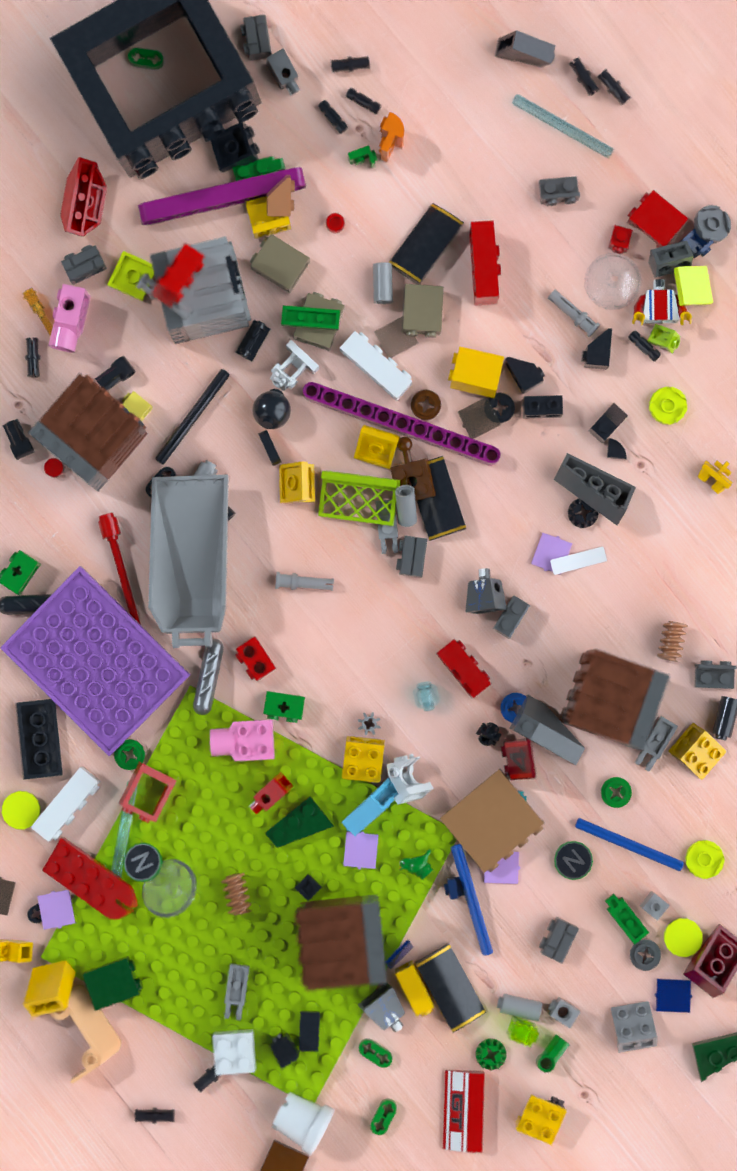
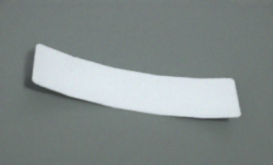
(578, 560)

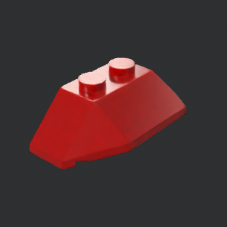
(83, 198)

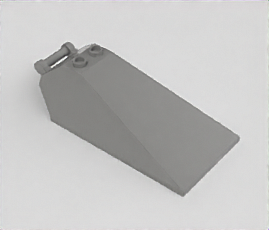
(189, 556)

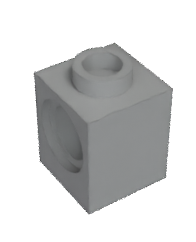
(654, 905)
(571, 1015)

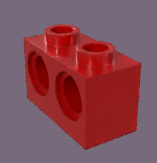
(259, 656)

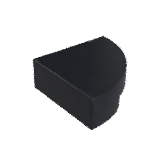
(615, 450)

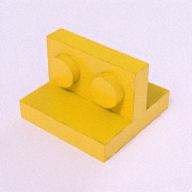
(376, 446)
(297, 482)

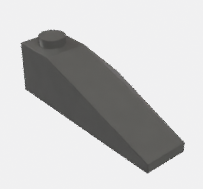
(544, 728)

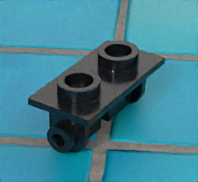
(253, 340)

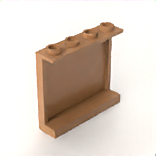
(492, 821)

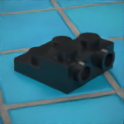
(235, 147)

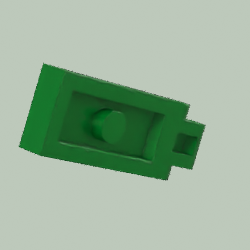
(258, 168)
(626, 919)

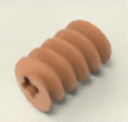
(672, 641)
(236, 894)

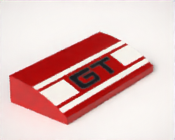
(463, 1111)

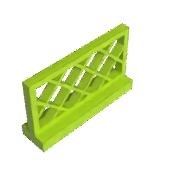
(358, 481)

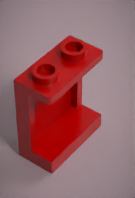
(657, 218)

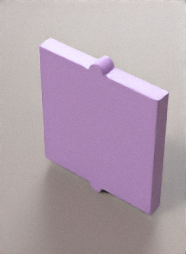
(549, 549)
(361, 850)
(506, 871)
(56, 909)

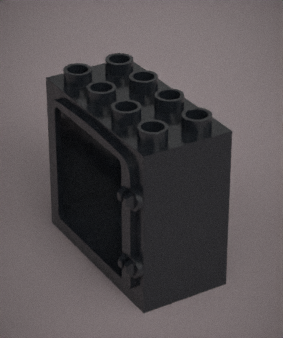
(171, 133)

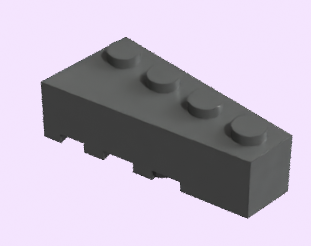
(595, 487)

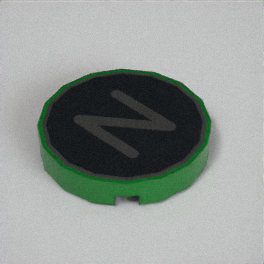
(573, 860)
(143, 862)

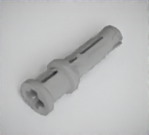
(184, 311)
(581, 318)
(294, 581)

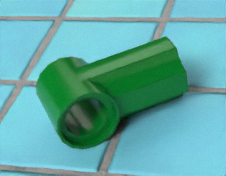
(553, 1051)

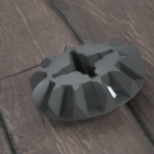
(649, 962)

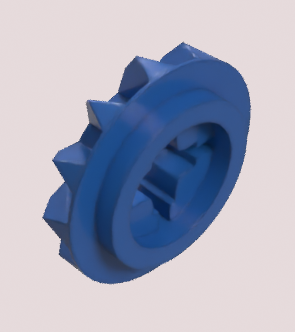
(508, 702)

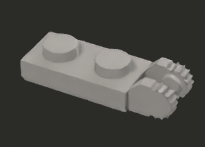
(387, 531)
(657, 741)
(236, 989)

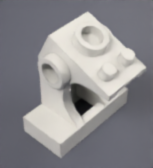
(299, 360)
(404, 782)

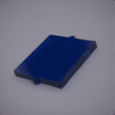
(399, 954)
(673, 995)

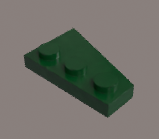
(299, 823)
(714, 1054)

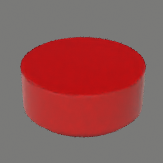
(335, 223)
(53, 467)

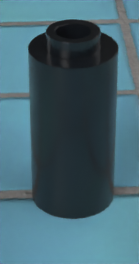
(725, 718)

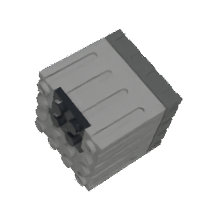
(213, 296)

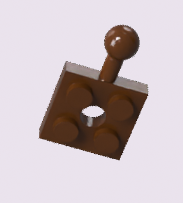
(419, 469)

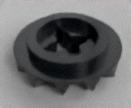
(504, 400)
(578, 520)

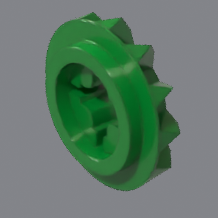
(120, 757)
(606, 793)
(493, 1045)

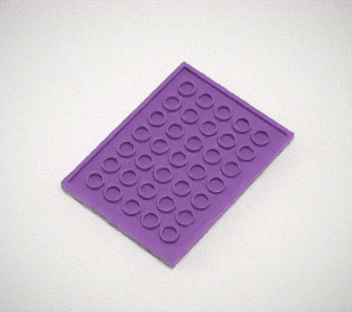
(95, 661)

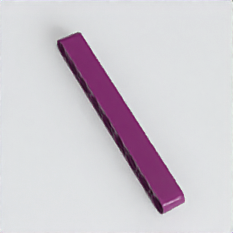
(215, 197)

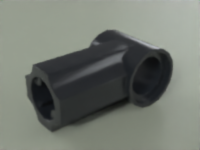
(119, 371)
(20, 444)

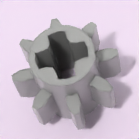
(373, 721)

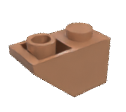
(279, 198)

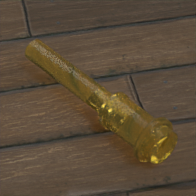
(37, 307)

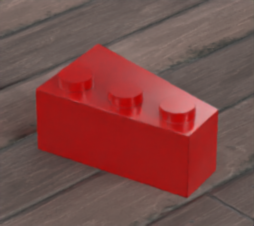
(178, 275)
(464, 668)

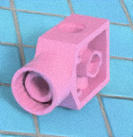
(69, 324)
(244, 740)

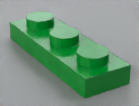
(310, 317)

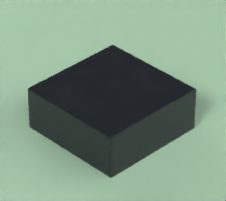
(308, 887)

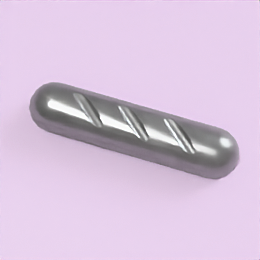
(208, 677)

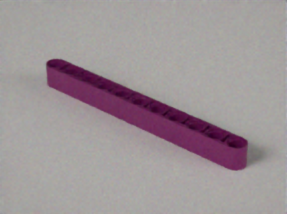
(394, 416)

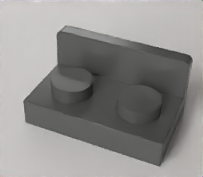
(559, 190)
(715, 675)

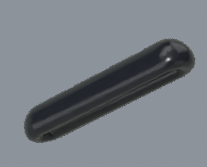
(22, 604)

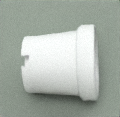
(303, 1121)

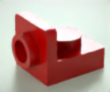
(620, 239)

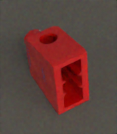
(274, 789)

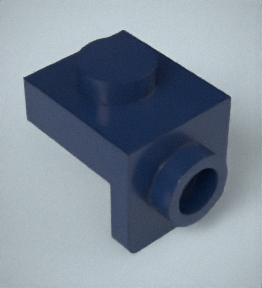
(697, 245)
(453, 888)

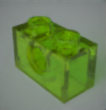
(522, 1031)

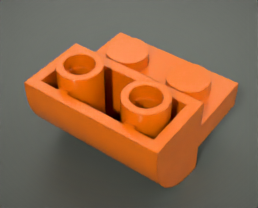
(392, 135)

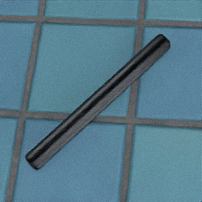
(192, 416)

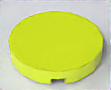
(668, 405)
(21, 810)
(704, 859)
(683, 937)

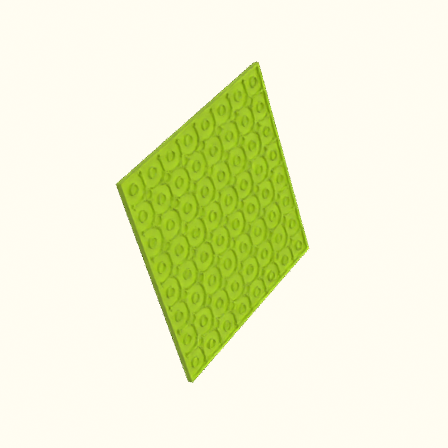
(218, 835)

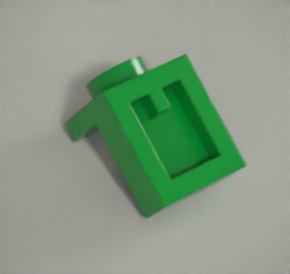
(358, 156)

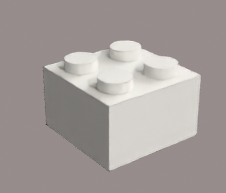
(234, 1052)

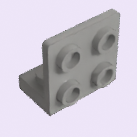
(634, 1026)

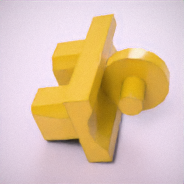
(722, 481)

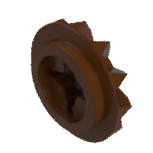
(434, 401)

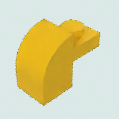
(15, 950)

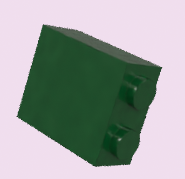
(112, 983)

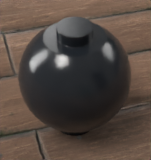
(271, 409)

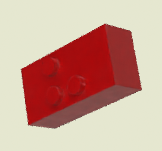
(484, 262)

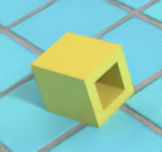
(137, 405)

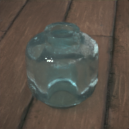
(426, 696)

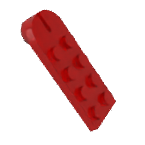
(90, 880)

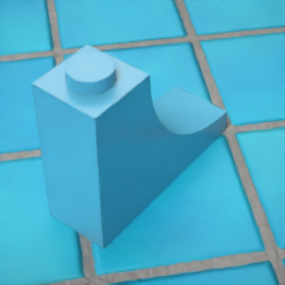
(371, 807)

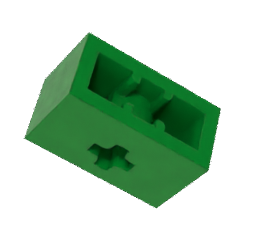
(28, 568)
(275, 699)

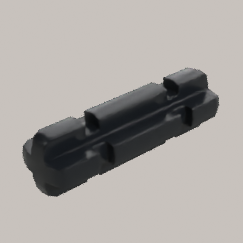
(363, 100)
(333, 116)
(644, 345)

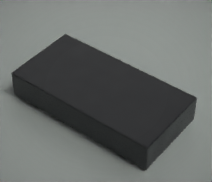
(309, 1031)

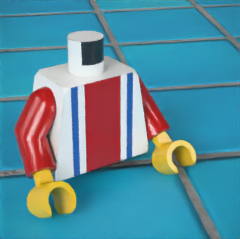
(660, 306)

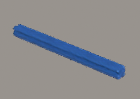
(629, 844)
(471, 899)

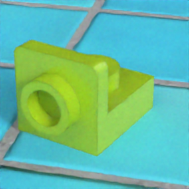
(664, 338)

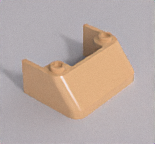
(94, 1028)

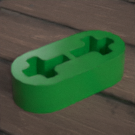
(147, 54)
(372, 1056)
(387, 1119)

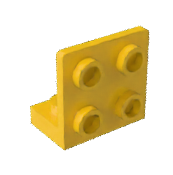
(261, 223)
(697, 750)
(363, 759)
(540, 1119)

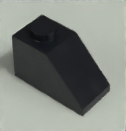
(598, 352)
(524, 373)
(608, 423)
(284, 1049)

